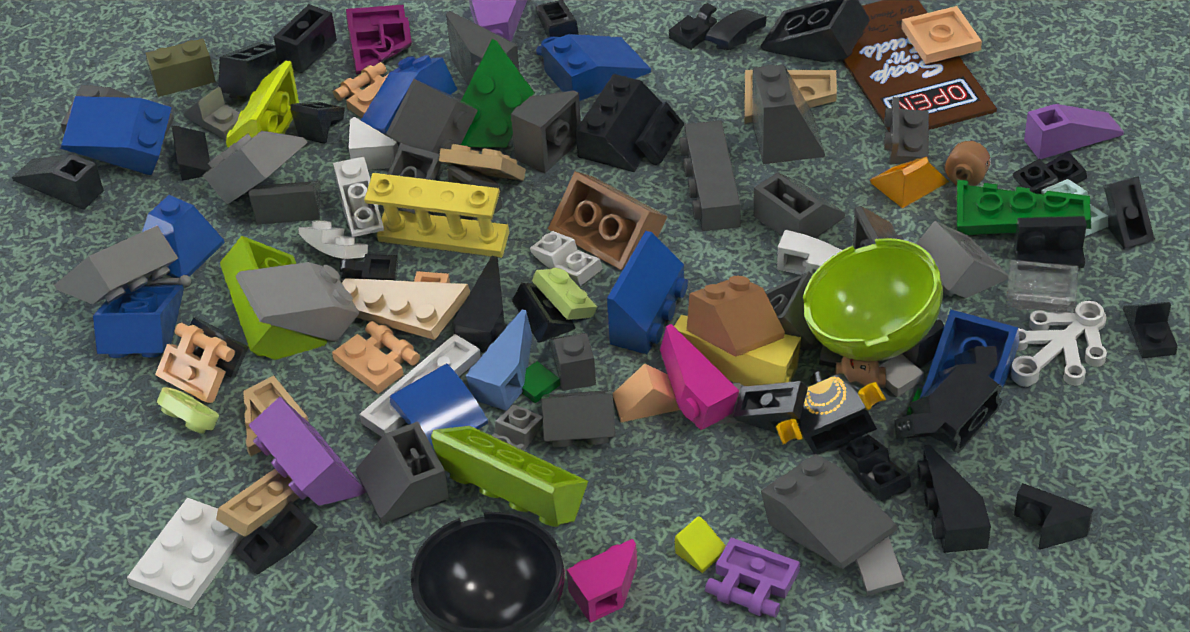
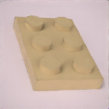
(488, 163)

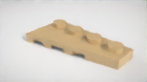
(407, 305)

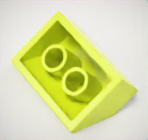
(268, 105)

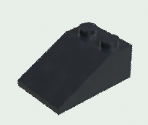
(818, 30)

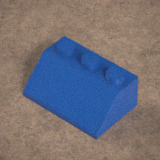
(645, 295)

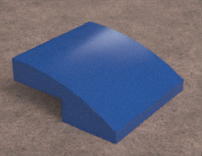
(438, 402)

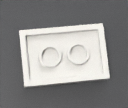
(185, 555)

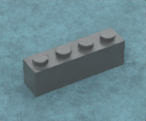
(711, 176)

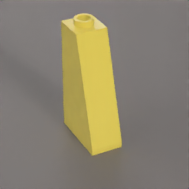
(761, 366)

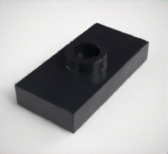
(660, 133)

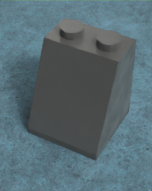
(782, 118)

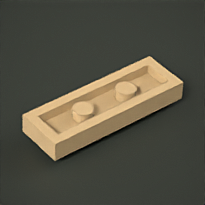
(257, 503)

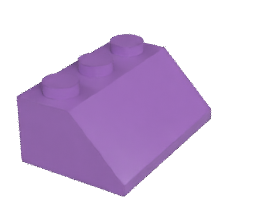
(303, 455)

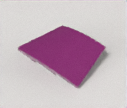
(377, 34)

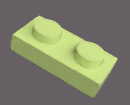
(564, 293)

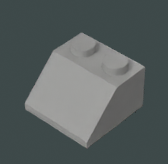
(961, 261)

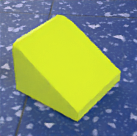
(699, 545)

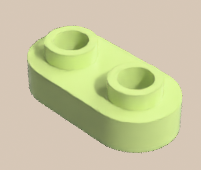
(181, 405)

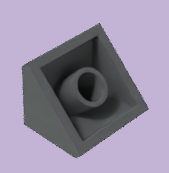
(286, 202)

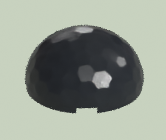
(488, 575)

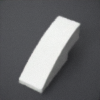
(802, 253)

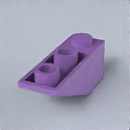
(1067, 128)

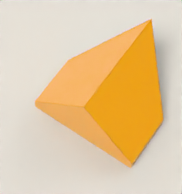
(909, 181)

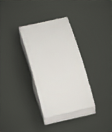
(332, 240)
(561, 252)

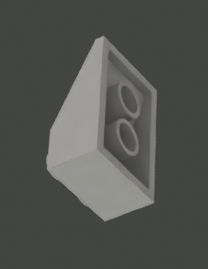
(300, 298)

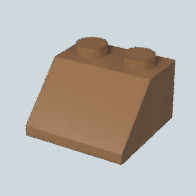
(733, 316)

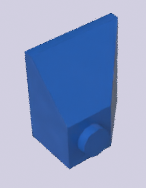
(186, 232)

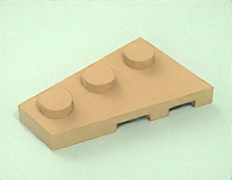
(816, 87)

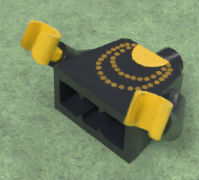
(833, 412)

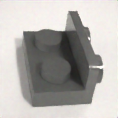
(907, 134)

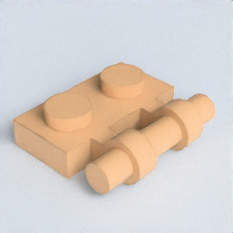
(361, 99)
(370, 364)
(189, 372)

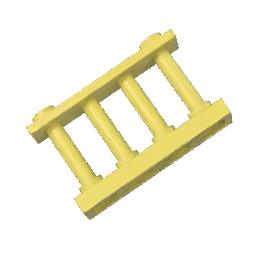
(436, 231)

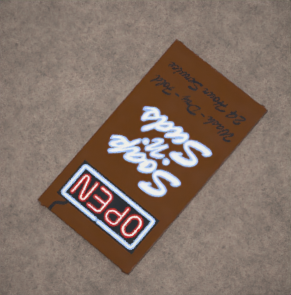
(890, 67)

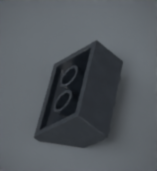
(615, 123)

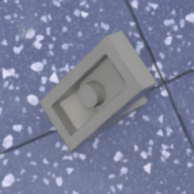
(213, 114)

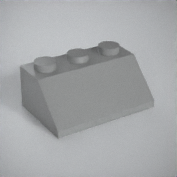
(250, 162)
(120, 267)

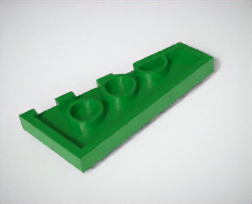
(996, 210)

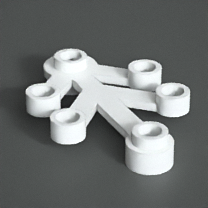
(1087, 319)

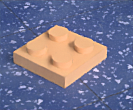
(941, 34)

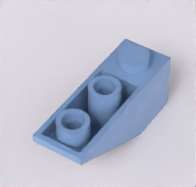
(502, 369)

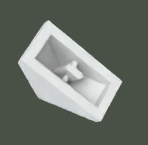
(371, 144)

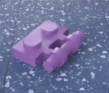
(756, 568)

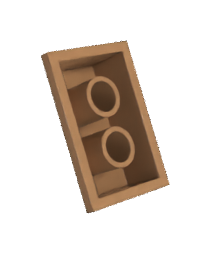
(604, 219)

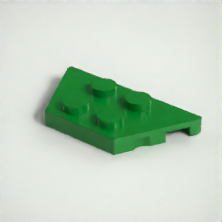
(495, 94)

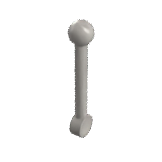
(184, 280)

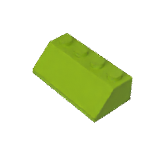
(262, 337)
(509, 474)

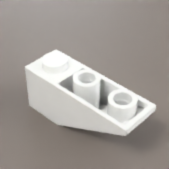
(352, 185)

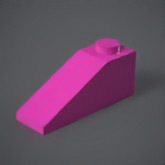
(697, 384)

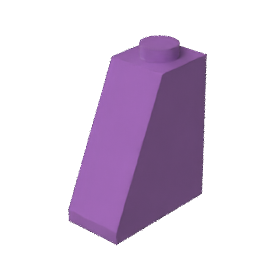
(498, 15)

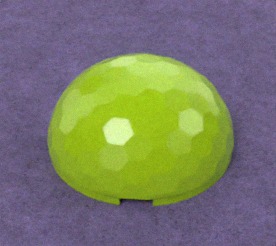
(874, 299)

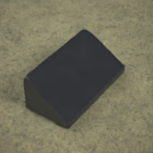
(191, 152)
(543, 316)

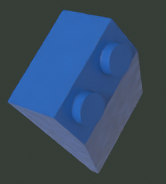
(589, 62)
(393, 90)
(117, 131)
(138, 321)
(967, 332)

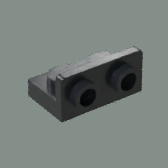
(1051, 240)

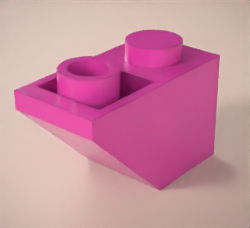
(604, 580)

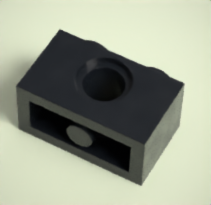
(305, 38)

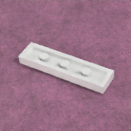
(455, 352)

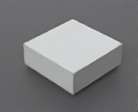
(901, 375)

